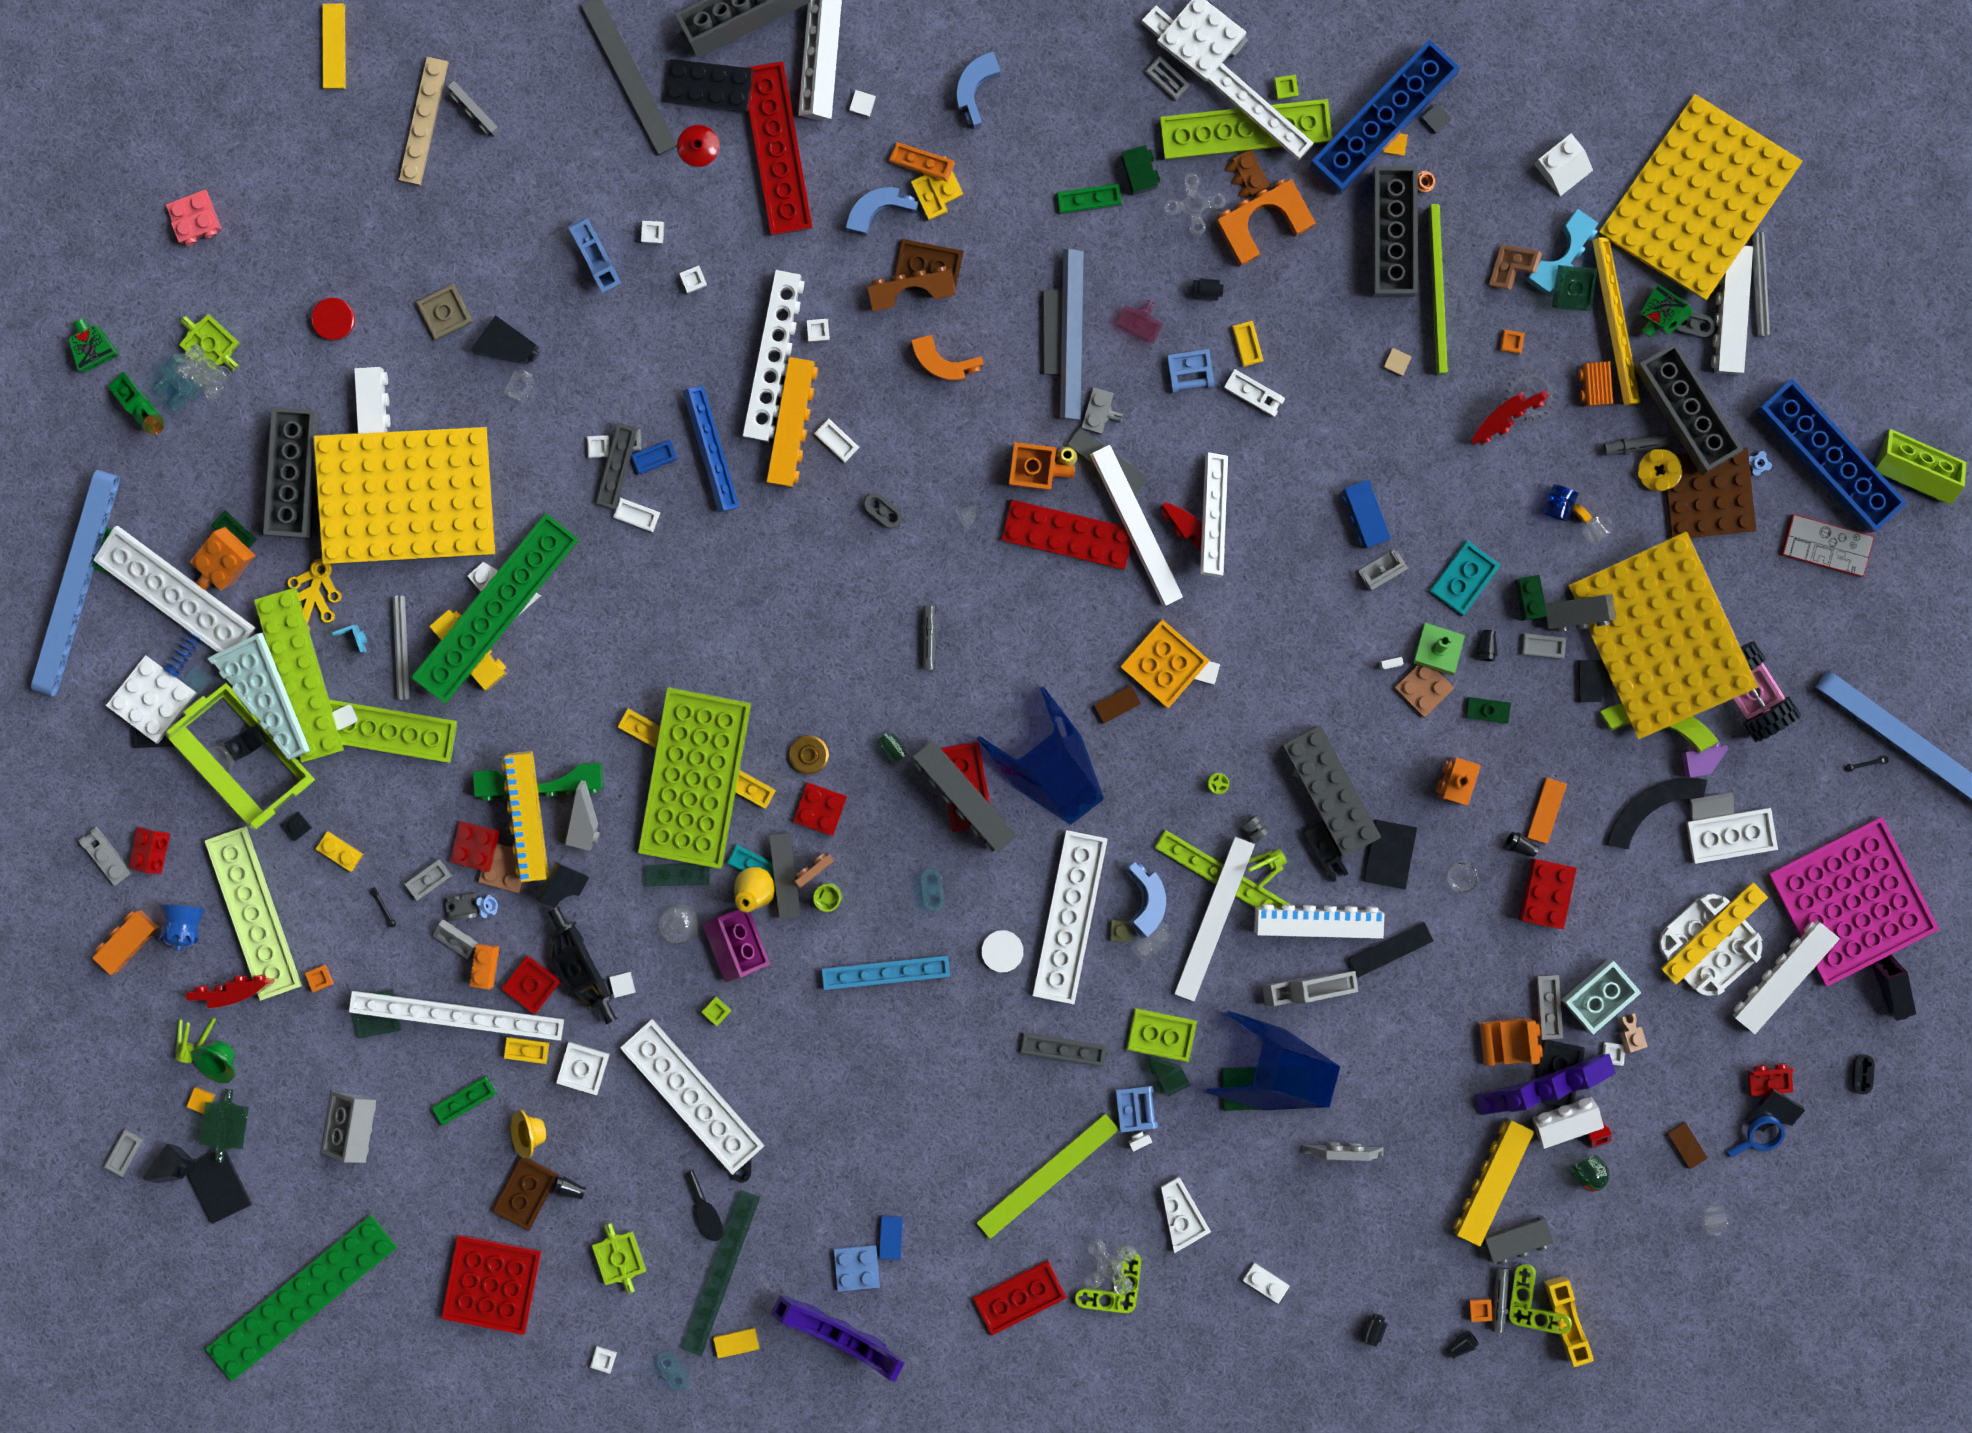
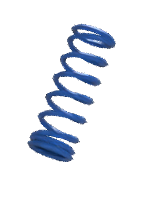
(169, 670)

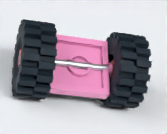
(1765, 706)

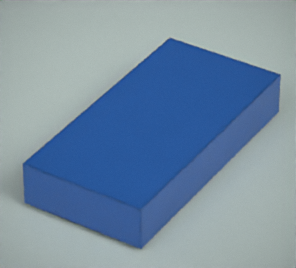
(654, 457)
(891, 1237)

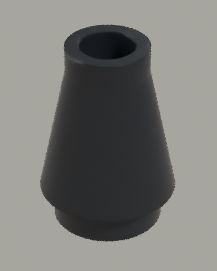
(1488, 647)
(1520, 844)
(567, 1188)
(1463, 1344)

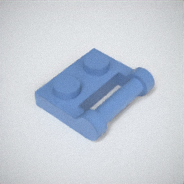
(1190, 363)
(1129, 1108)

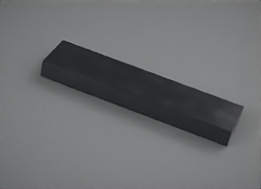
(1390, 949)

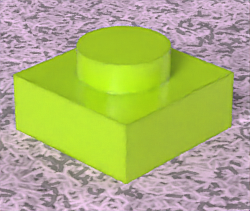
(1286, 87)
(716, 1011)

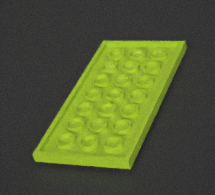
(694, 777)

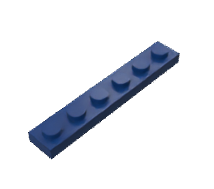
(711, 448)

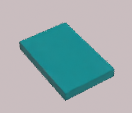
(1464, 578)

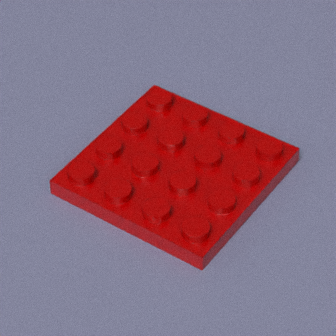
(491, 1284)

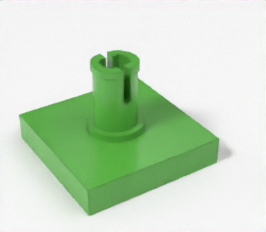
(1439, 649)

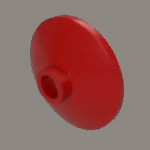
(698, 156)

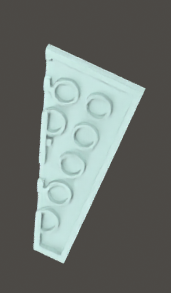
(260, 688)

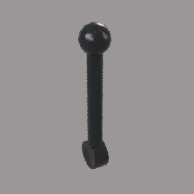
(1883, 759)
(391, 922)

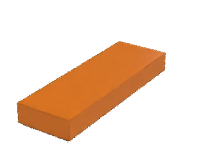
(921, 161)
(1546, 810)

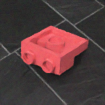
(193, 218)

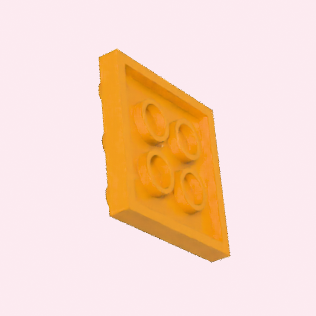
(1165, 663)

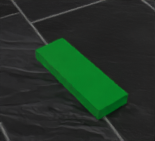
(1089, 198)
(464, 1100)

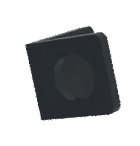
(248, 741)

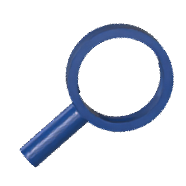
(1762, 1147)

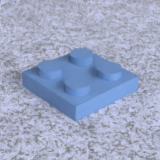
(857, 1267)

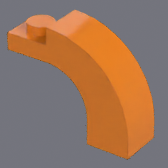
(939, 367)

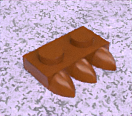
(1248, 173)

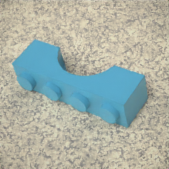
(1577, 231)

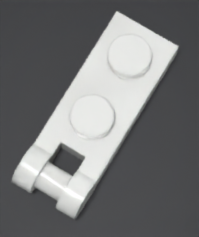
(1253, 392)

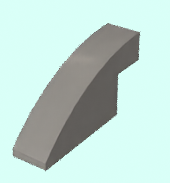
(1310, 988)

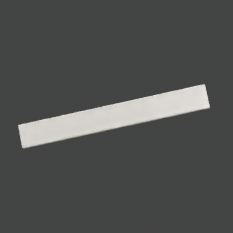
(1136, 525)
(1214, 918)

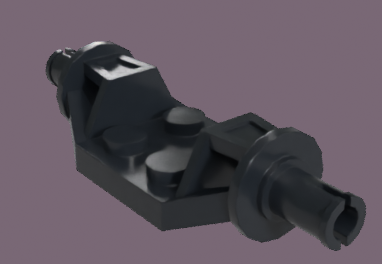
(577, 967)

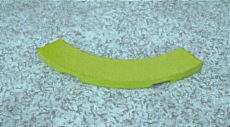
(1690, 728)

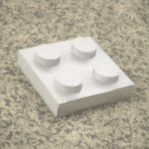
(583, 1068)

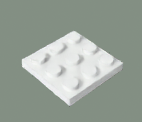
(1201, 38)
(151, 699)

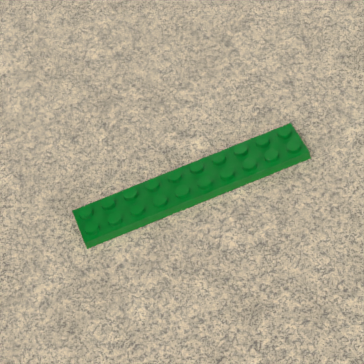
(495, 609)
(301, 1298)

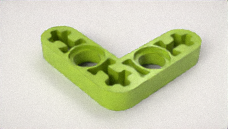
(1115, 1305)
(1526, 1305)

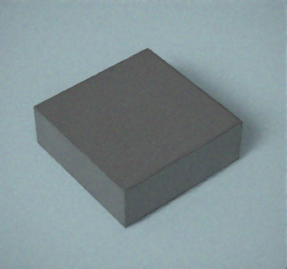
(1436, 118)

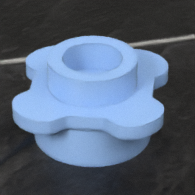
(1765, 465)
(491, 905)

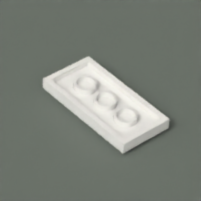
(1732, 835)

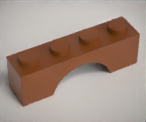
(937, 283)

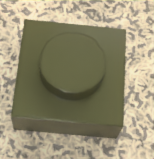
(1121, 931)

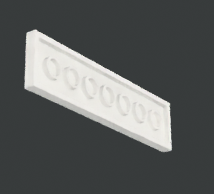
(172, 591)
(1070, 917)
(692, 1096)

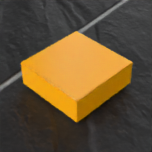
(198, 1099)

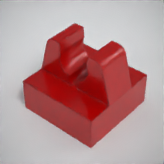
(1600, 1137)

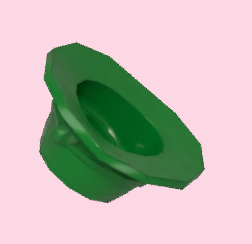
(215, 1061)

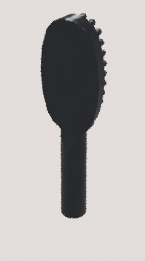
(706, 1213)

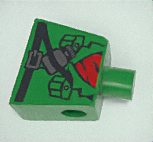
(1664, 312)
(90, 346)

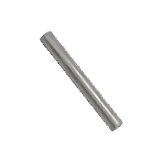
(1760, 284)
(401, 654)

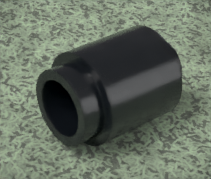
(1207, 289)
(1374, 1329)

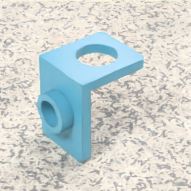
(359, 636)

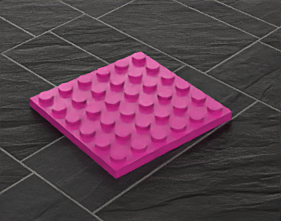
(1860, 894)

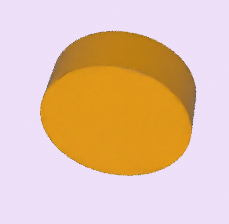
(1581, 513)

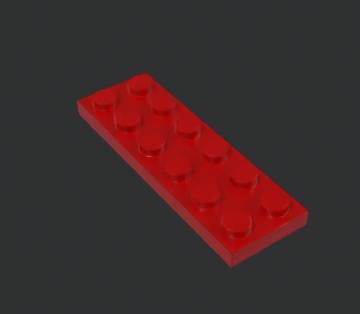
(1067, 534)

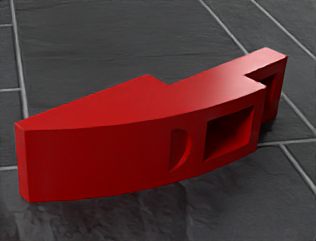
(1501, 418)
(1185, 523)
(230, 992)

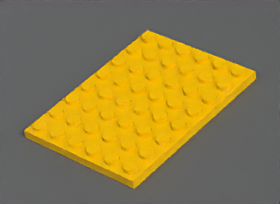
(1700, 197)
(404, 495)
(1669, 638)

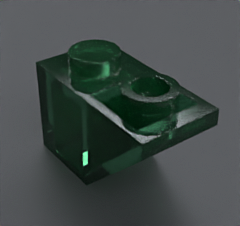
(1170, 1075)

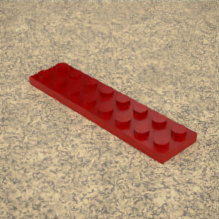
(778, 150)

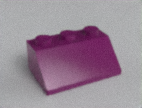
(736, 944)

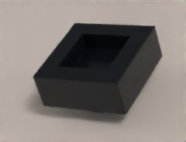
(297, 826)

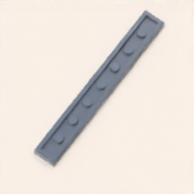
(1071, 334)

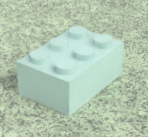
(1601, 996)

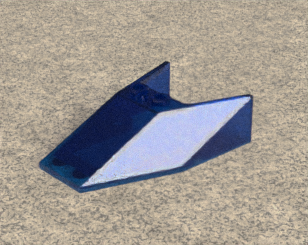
(1054, 771)
(1286, 1074)

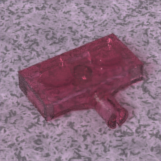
(1140, 322)

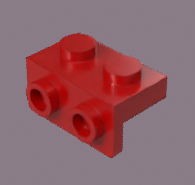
(149, 850)
(1763, 1078)

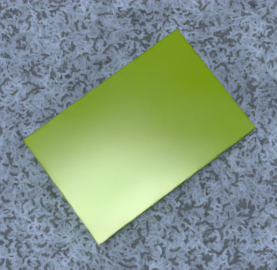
(1161, 1035)

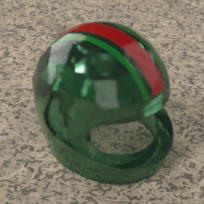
(1591, 1173)

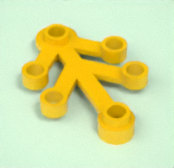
(313, 593)

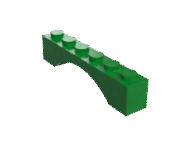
(492, 782)

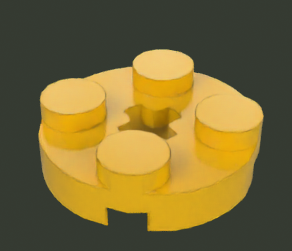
(1657, 458)

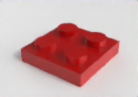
(820, 808)
(474, 846)
(531, 984)

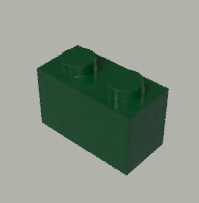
(1140, 169)
(1531, 597)

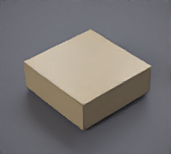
(1397, 362)

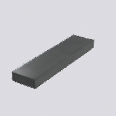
(1052, 331)
(1086, 444)
(617, 465)
(785, 875)
(1063, 1049)

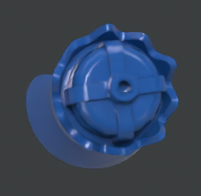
(180, 925)

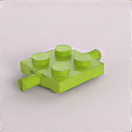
(213, 339)
(619, 1258)

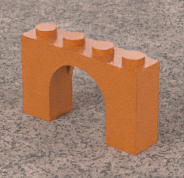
(1283, 198)

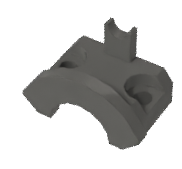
(462, 907)

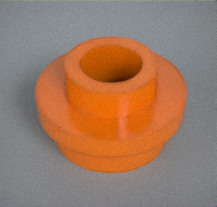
(1430, 181)

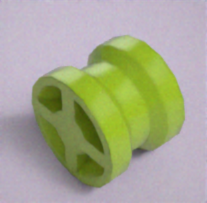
(1221, 784)

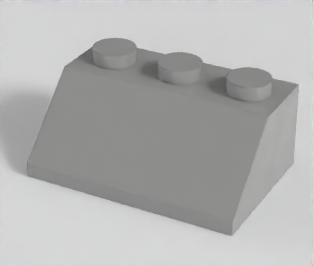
(348, 1127)

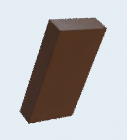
(1117, 704)
(1687, 1145)

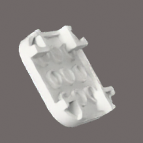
(1724, 962)

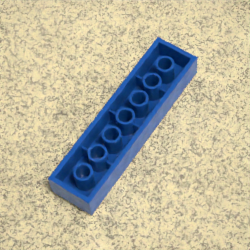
(1385, 117)
(1831, 456)

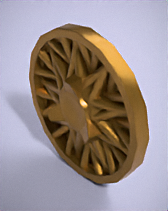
(808, 754)

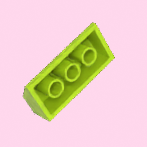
(1921, 467)

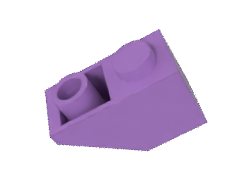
(1703, 763)

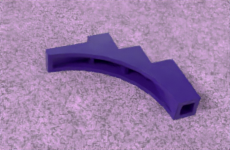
(1546, 1088)
(838, 1333)

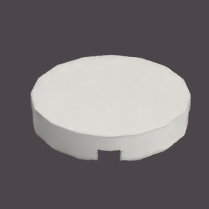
(1002, 951)

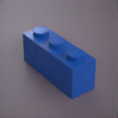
(1365, 514)

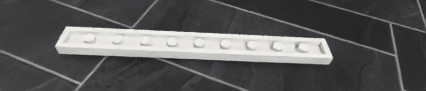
(1243, 97)
(456, 1015)

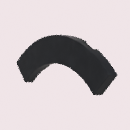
(1650, 800)

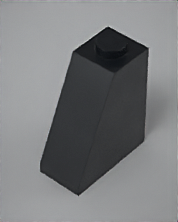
(505, 343)
(1895, 987)

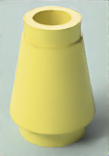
(1062, 460)

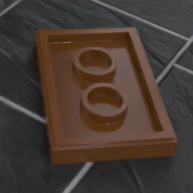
(922, 256)
(525, 1193)

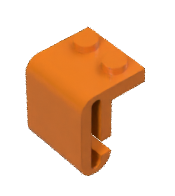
(1510, 1041)

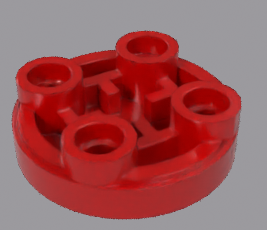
(333, 319)

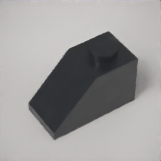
(170, 1165)

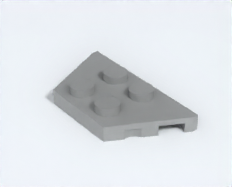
(1335, 1151)

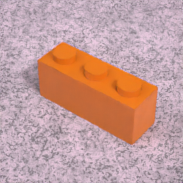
(125, 942)

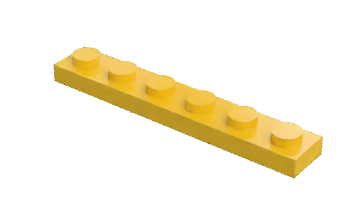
(1714, 933)

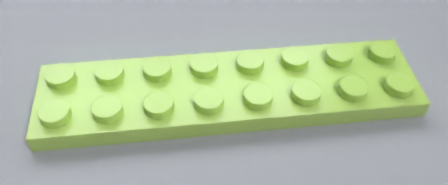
(252, 910)

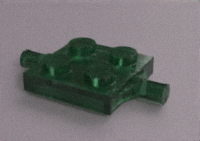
(223, 1125)

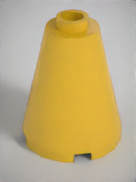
(753, 889)

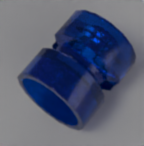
(1560, 502)

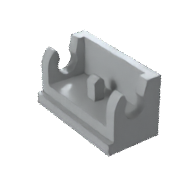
(1382, 570)

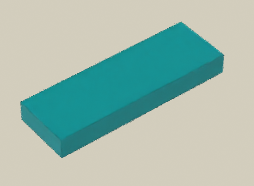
(743, 859)

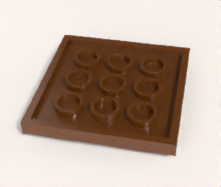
(1713, 502)

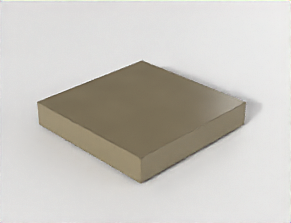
(444, 312)

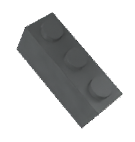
(1580, 612)
(1518, 1240)

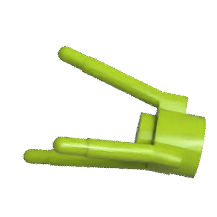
(1273, 859)
(184, 1049)

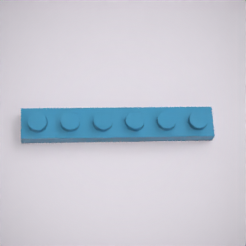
(886, 972)

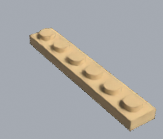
(423, 121)

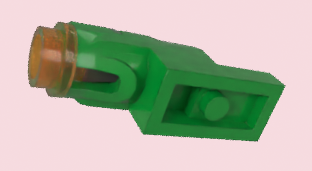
(137, 404)

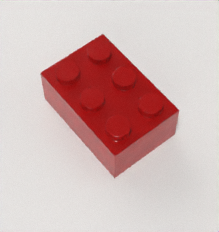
(1547, 893)

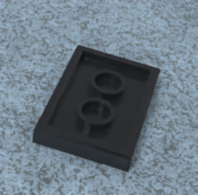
(1391, 855)
(1555, 1058)
(218, 1187)

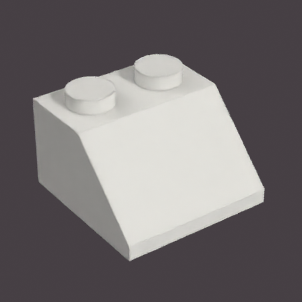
(1564, 165)

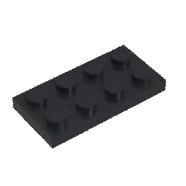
(709, 85)

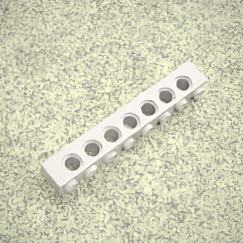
(782, 282)

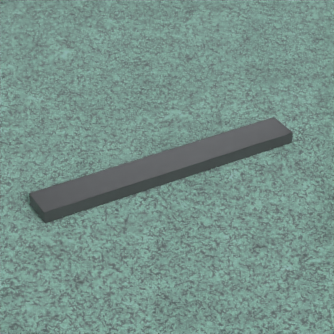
(629, 76)

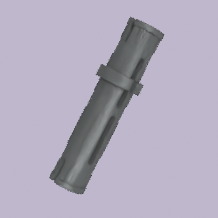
(1626, 446)
(929, 637)
(1500, 1300)

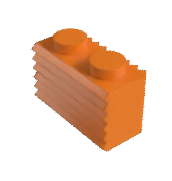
(1596, 384)
(484, 966)

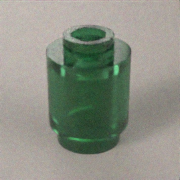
(892, 747)

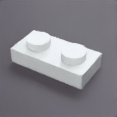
(1266, 1282)

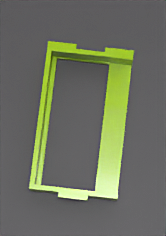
(217, 775)

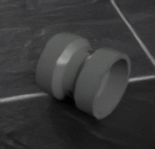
(1253, 824)

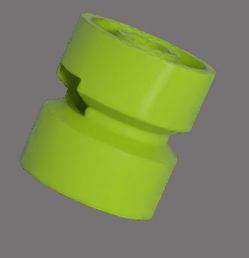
(827, 897)

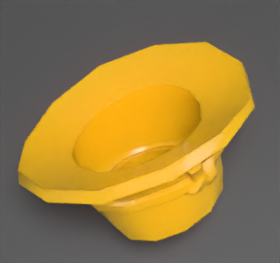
(526, 1133)

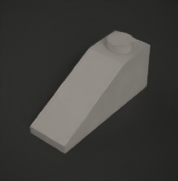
(583, 822)

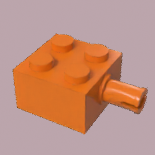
(1036, 467)
(221, 560)
(1458, 780)

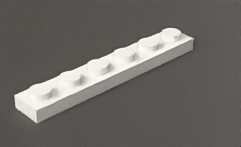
(1214, 515)

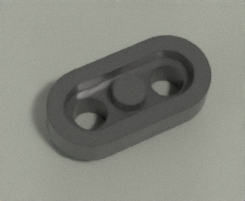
(1692, 326)
(884, 509)

